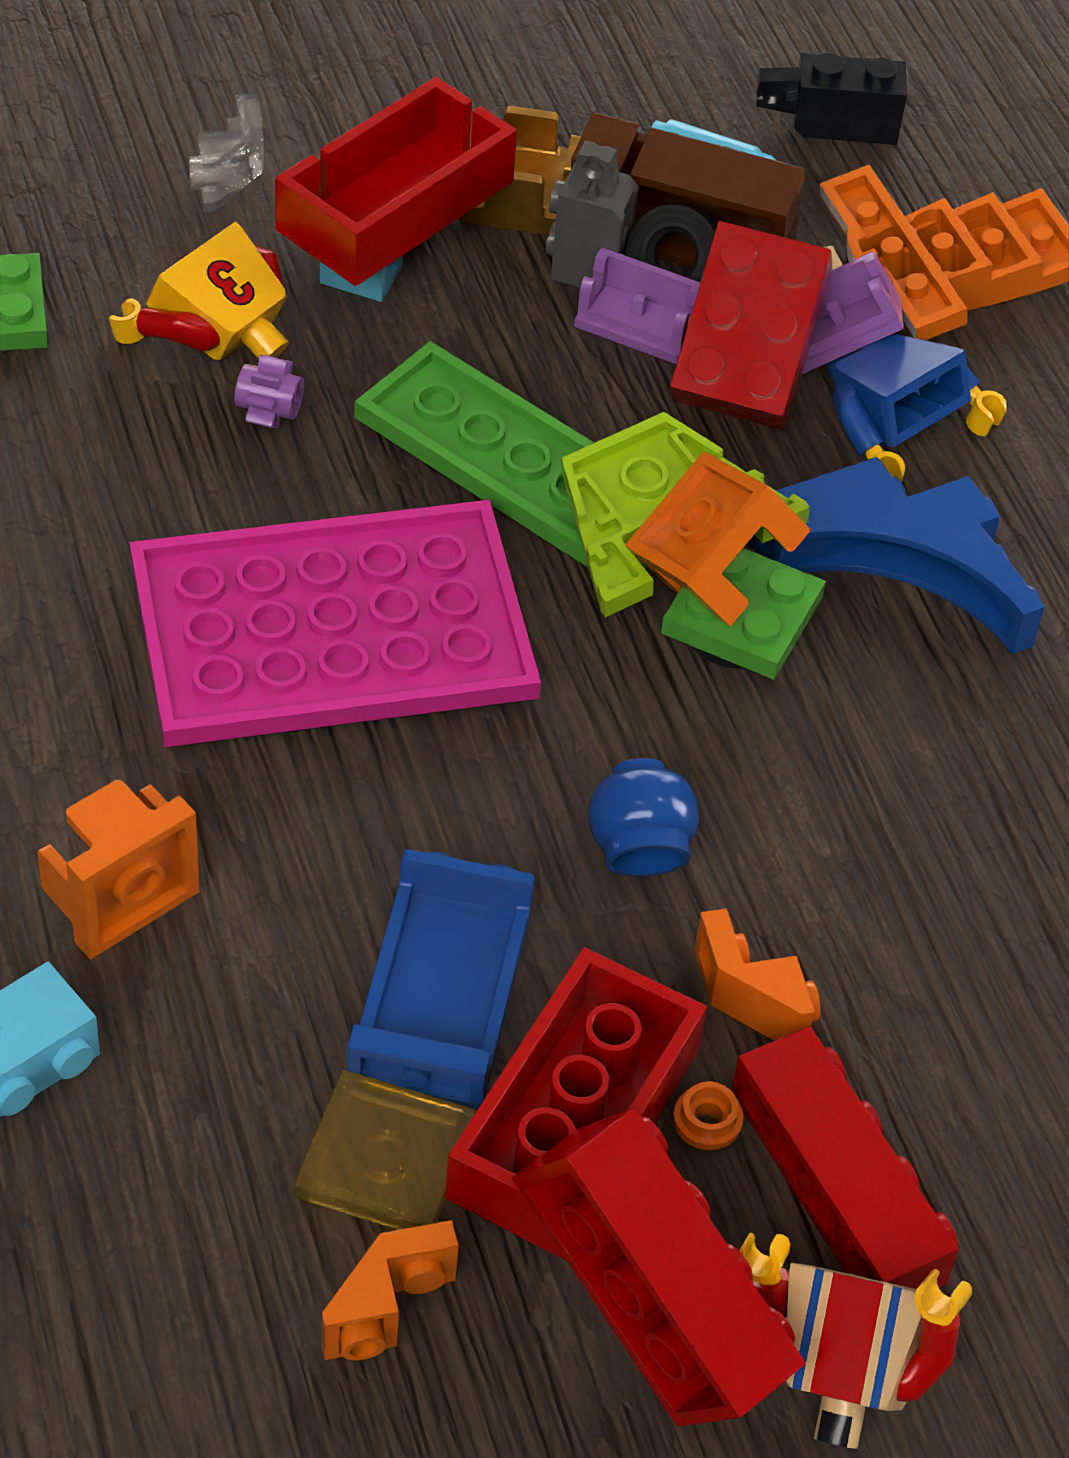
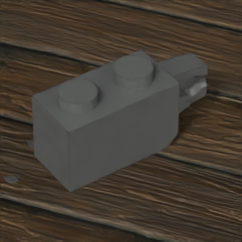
(591, 211)

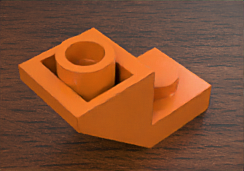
(760, 994)
(364, 1310)

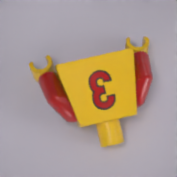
(213, 300)

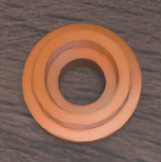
(710, 1100)

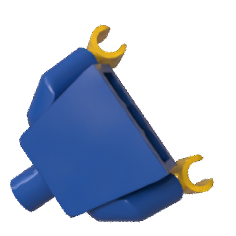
(903, 388)

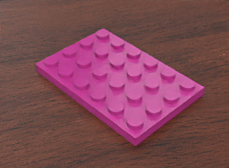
(331, 622)

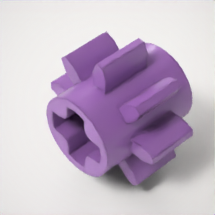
(269, 391)

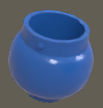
(644, 818)

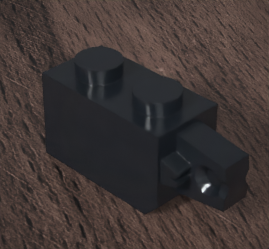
(838, 97)

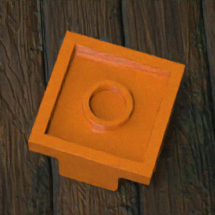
(136, 864)

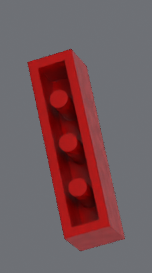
(841, 1163)

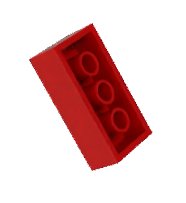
(593, 1052)
(660, 1269)

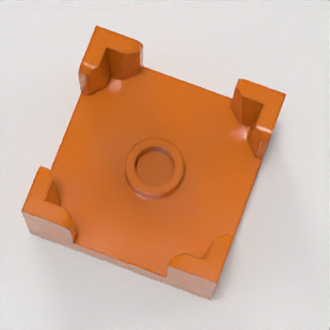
(706, 526)

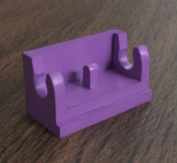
(636, 305)
(855, 311)

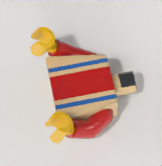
(858, 1336)

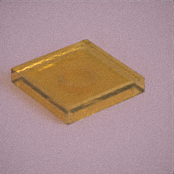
(382, 1152)

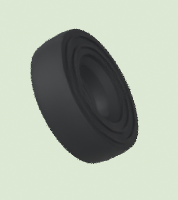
(670, 218)

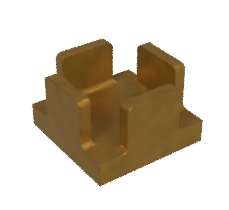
(537, 168)

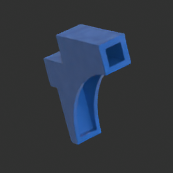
(926, 539)

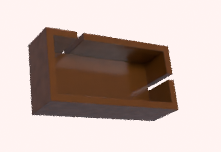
(713, 177)

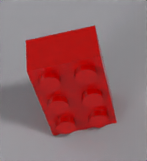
(751, 325)

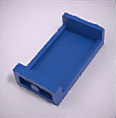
(443, 977)

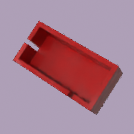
(394, 180)

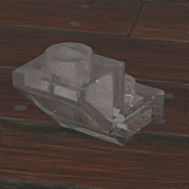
(229, 157)

